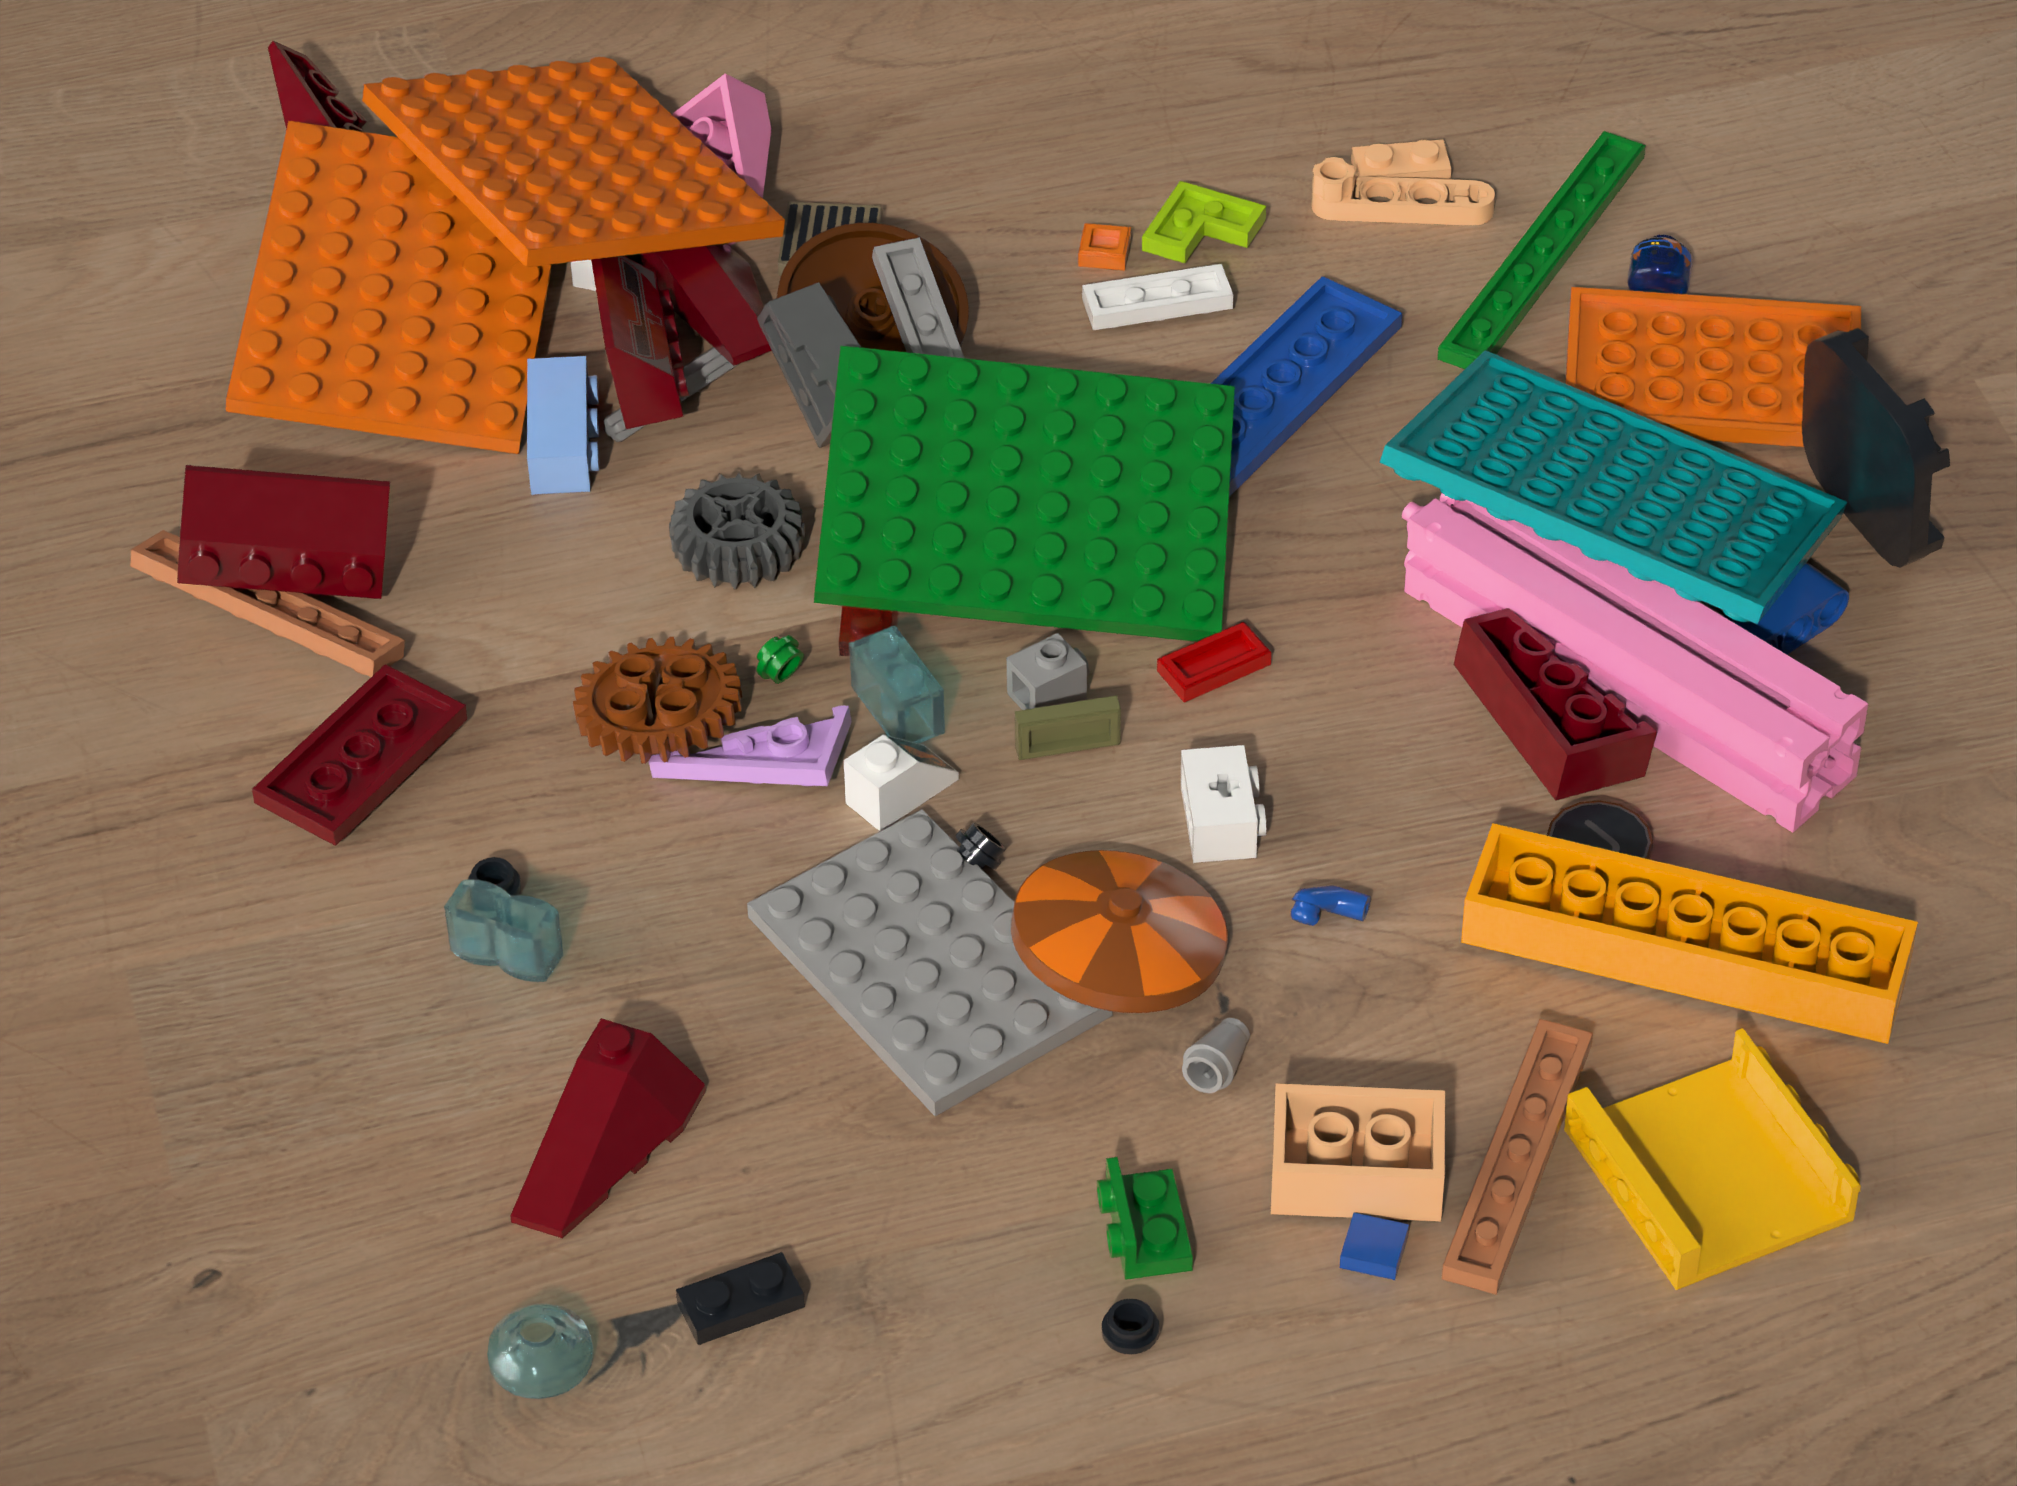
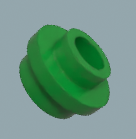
(779, 658)

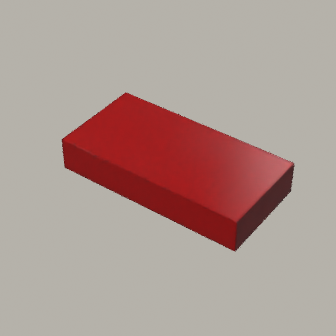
(1214, 661)

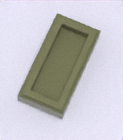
(1067, 727)

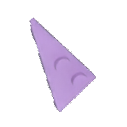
(766, 754)

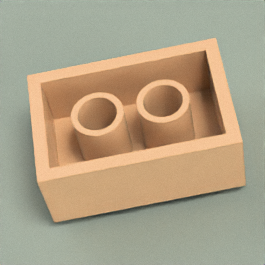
(1358, 1152)

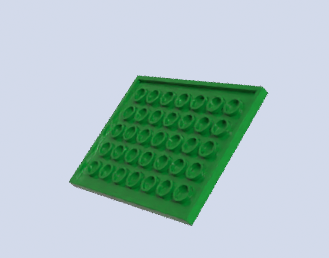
(1027, 495)

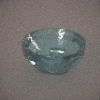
(542, 1367)

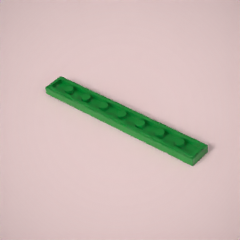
(1542, 250)

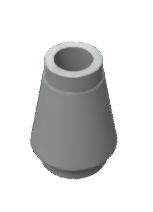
(1215, 1057)

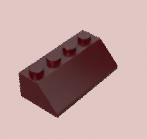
(283, 532)

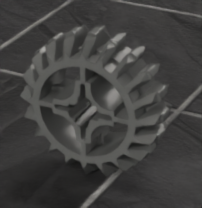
(736, 523)

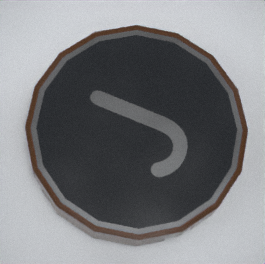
(1603, 826)

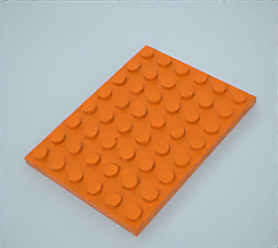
(571, 161)
(384, 301)

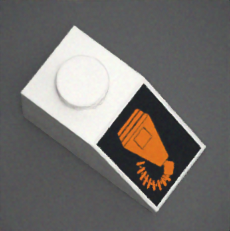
(893, 779)

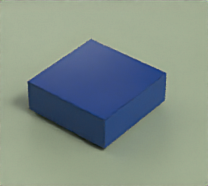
(1374, 1246)

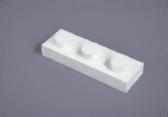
(1157, 297)

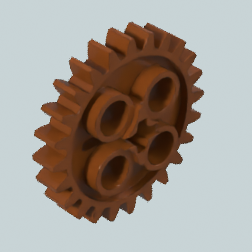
(692, 703)

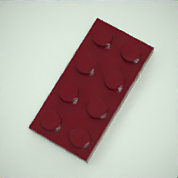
(359, 754)

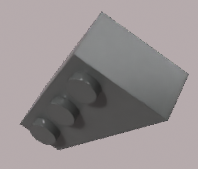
(806, 342)

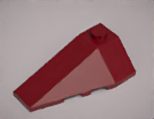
(307, 93)
(715, 296)
(612, 1114)

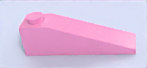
(733, 125)

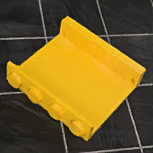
(1715, 1165)

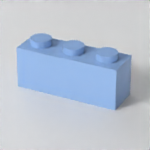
(561, 425)

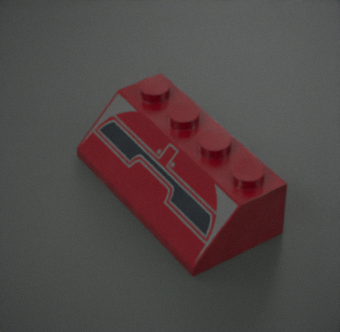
(640, 341)

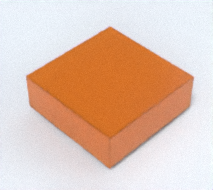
(1104, 246)

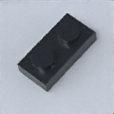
(740, 1298)

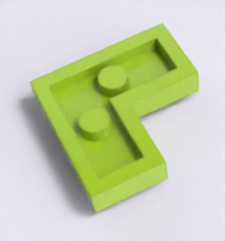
(1197, 213)

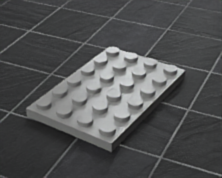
(920, 961)

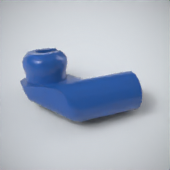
(1330, 899)

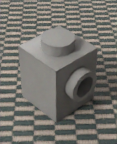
(1047, 674)

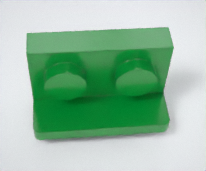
(1146, 1222)

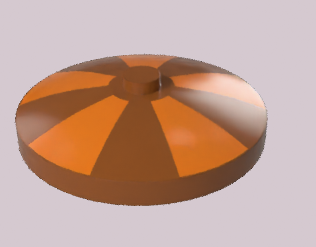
(1119, 931)

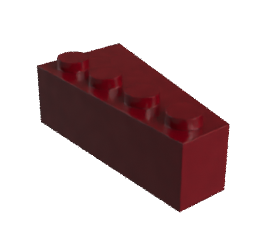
(1548, 709)

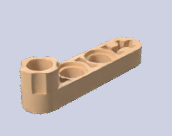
(1336, 186)

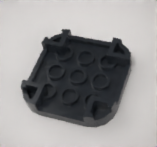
(1870, 448)

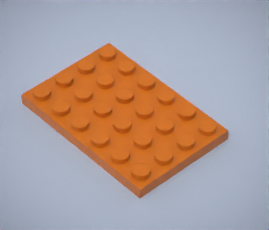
(1699, 360)

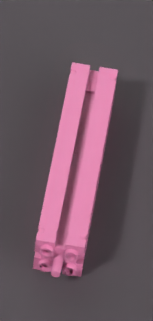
(1702, 682)

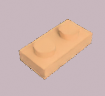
(1403, 160)

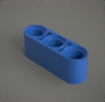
(1801, 612)

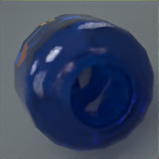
(1660, 266)

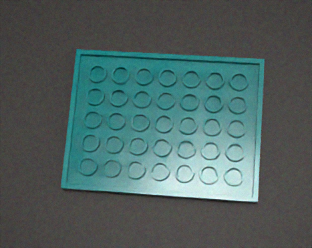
(1616, 486)

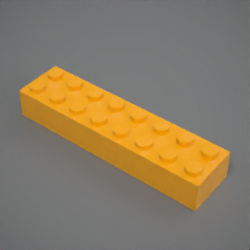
(1689, 932)

